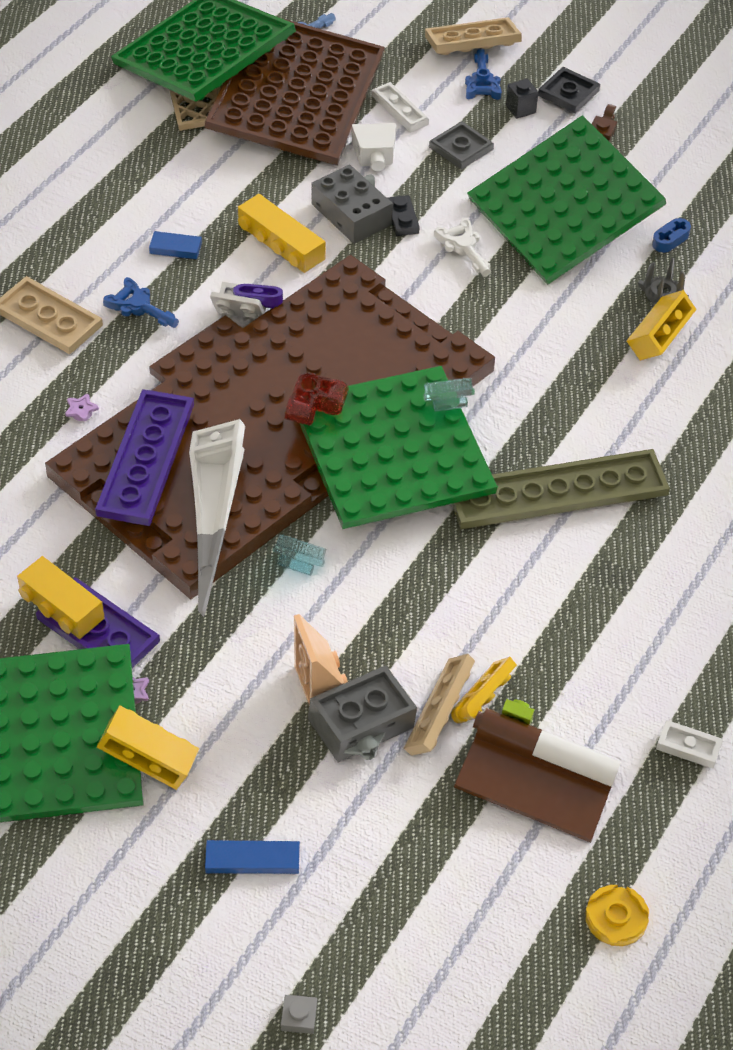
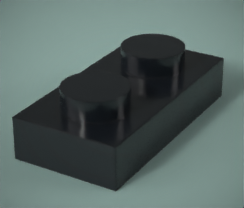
(403, 216)

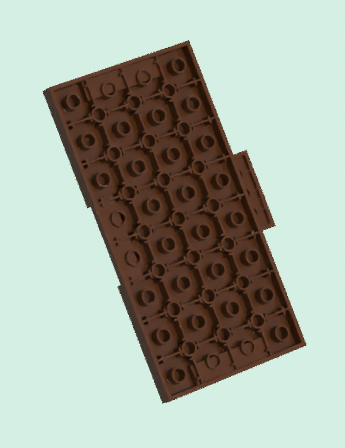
(333, 327)

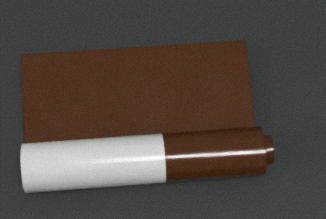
(537, 774)

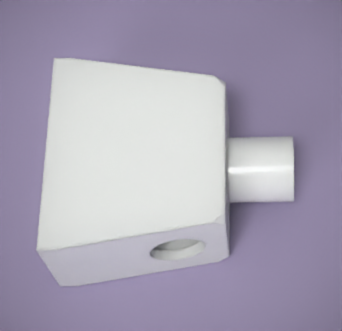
(374, 144)

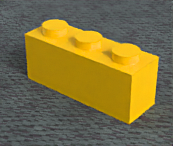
(661, 325)
(60, 597)
(148, 747)

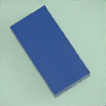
(175, 245)

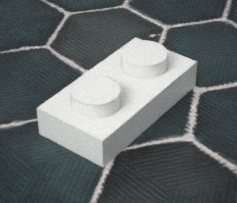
(689, 744)

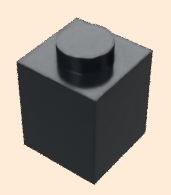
(522, 98)

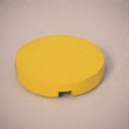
(617, 915)

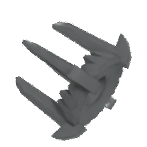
(651, 284)

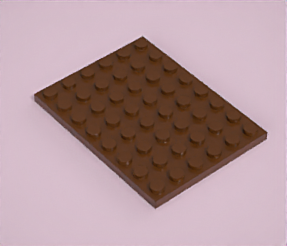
(300, 94)

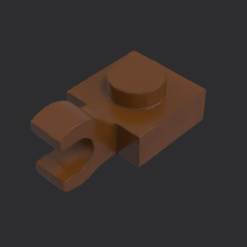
(606, 124)

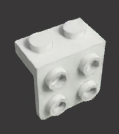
(232, 305)

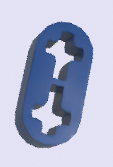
(674, 237)

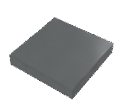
(461, 145)

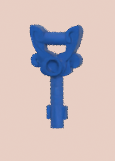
(482, 81)
(138, 303)

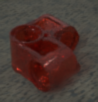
(314, 394)

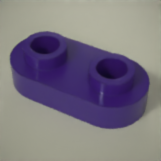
(268, 295)

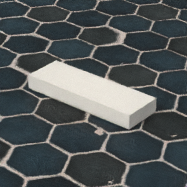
(400, 107)

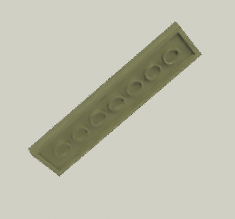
(566, 488)

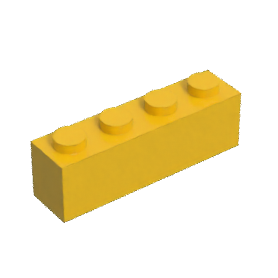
(281, 233)

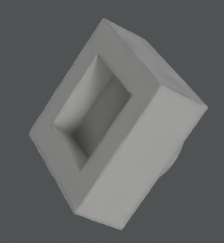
(299, 1014)

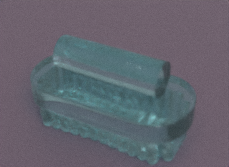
(449, 393)
(299, 554)

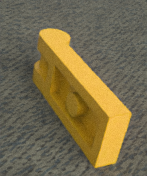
(482, 691)

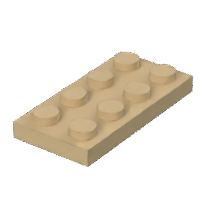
(473, 35)
(49, 315)

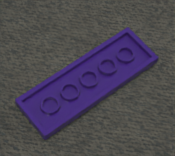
(145, 457)

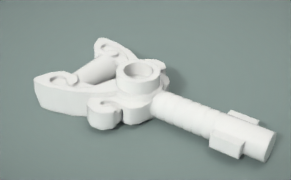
(463, 244)

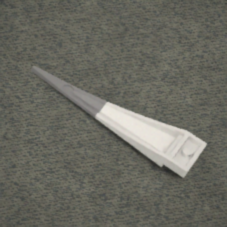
(215, 468)

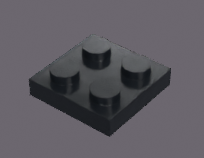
(569, 89)

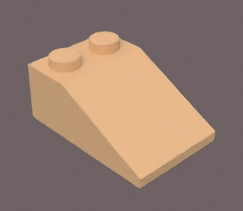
(314, 660)

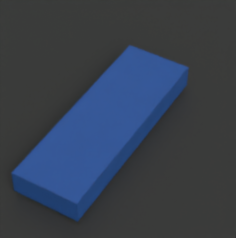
(252, 857)

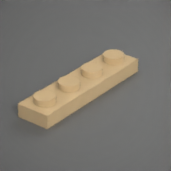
(439, 705)

